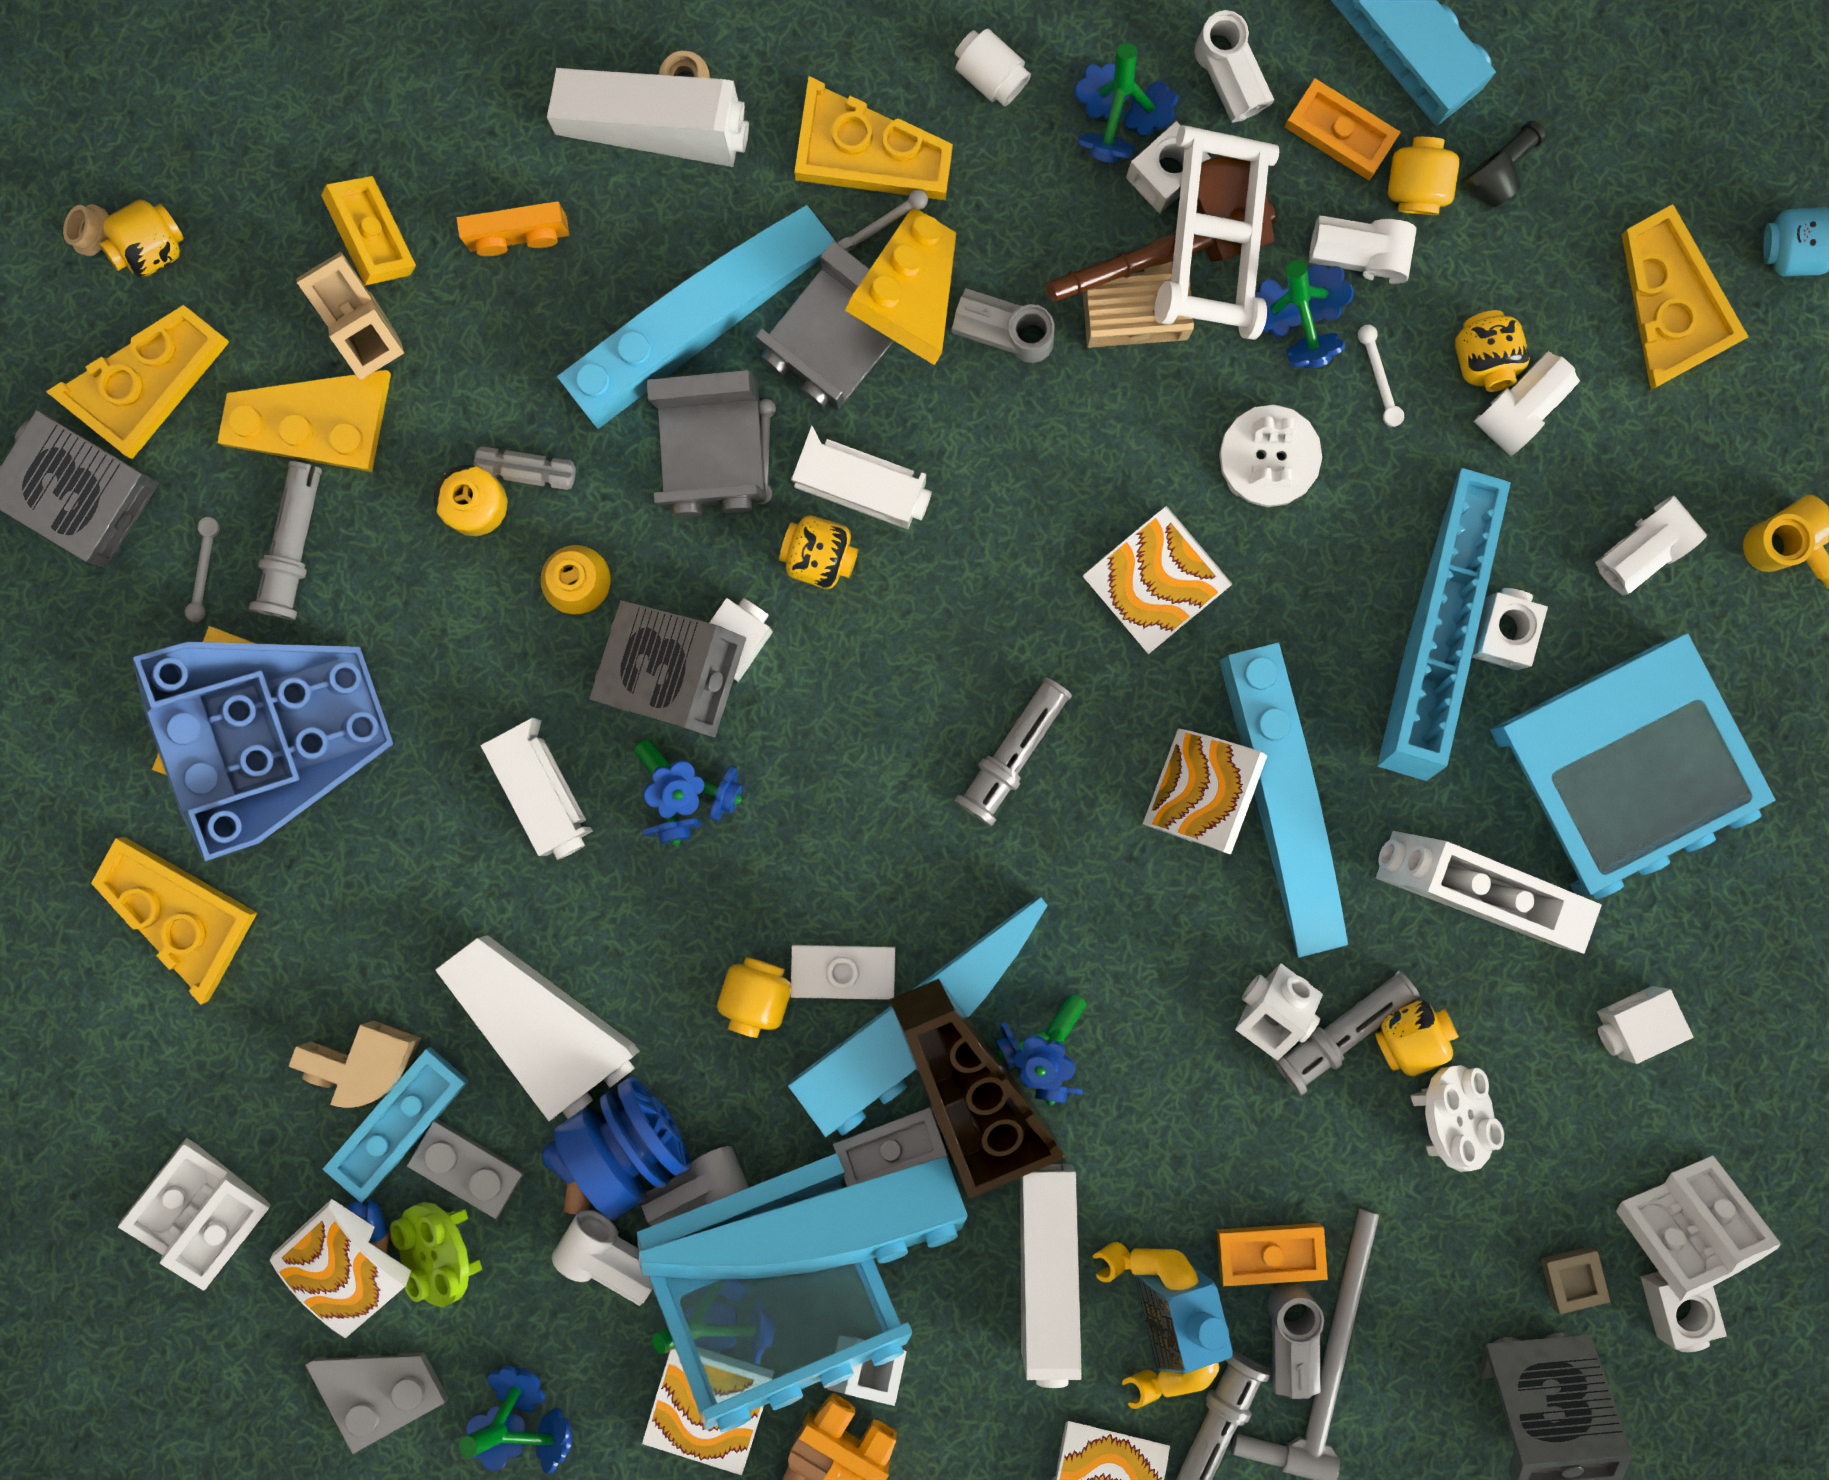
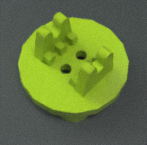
(434, 1253)

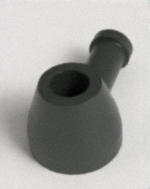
(1497, 174)

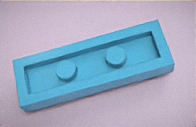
(395, 1125)

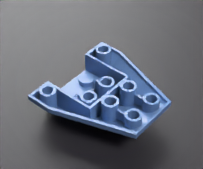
(257, 732)

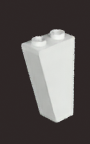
(651, 113)
(1487, 890)
(537, 1028)
(1050, 1276)

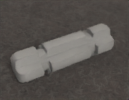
(526, 467)

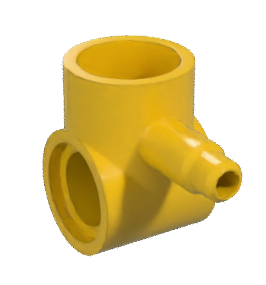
(1803, 532)

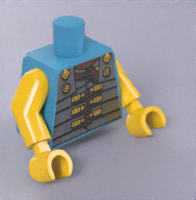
(1180, 1318)

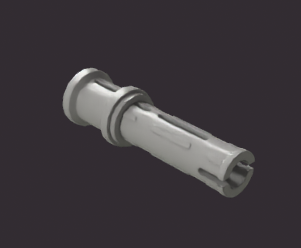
(283, 564)
(1001, 771)
(1328, 1045)
(1227, 1410)

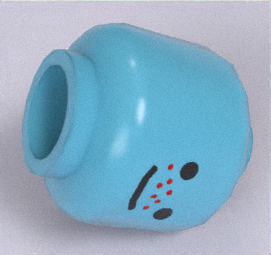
(1798, 242)

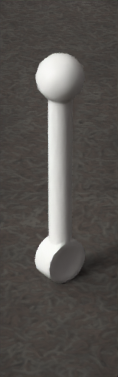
(1392, 415)

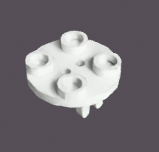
(1270, 480)
(1460, 1118)

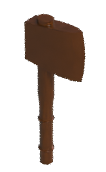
(1220, 194)

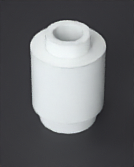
(991, 66)

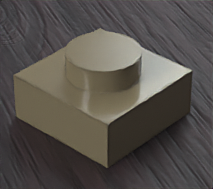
(1575, 1280)

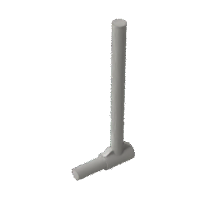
(1311, 1455)

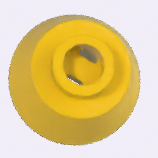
(588, 572)

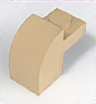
(352, 315)
(369, 1071)

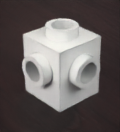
(1279, 1011)

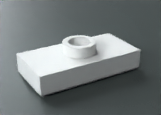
(842, 972)

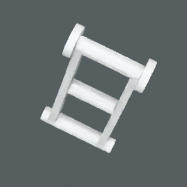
(1173, 297)

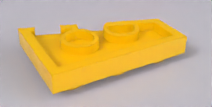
(864, 150)
(910, 286)
(1676, 298)
(144, 381)
(310, 421)
(177, 913)

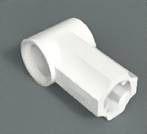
(1233, 70)
(1373, 248)
(1519, 411)
(1655, 541)
(596, 1252)

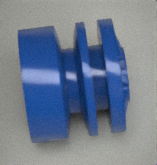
(613, 1153)

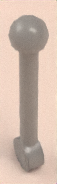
(917, 200)
(767, 410)
(208, 528)

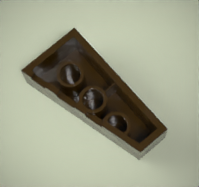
(978, 1104)

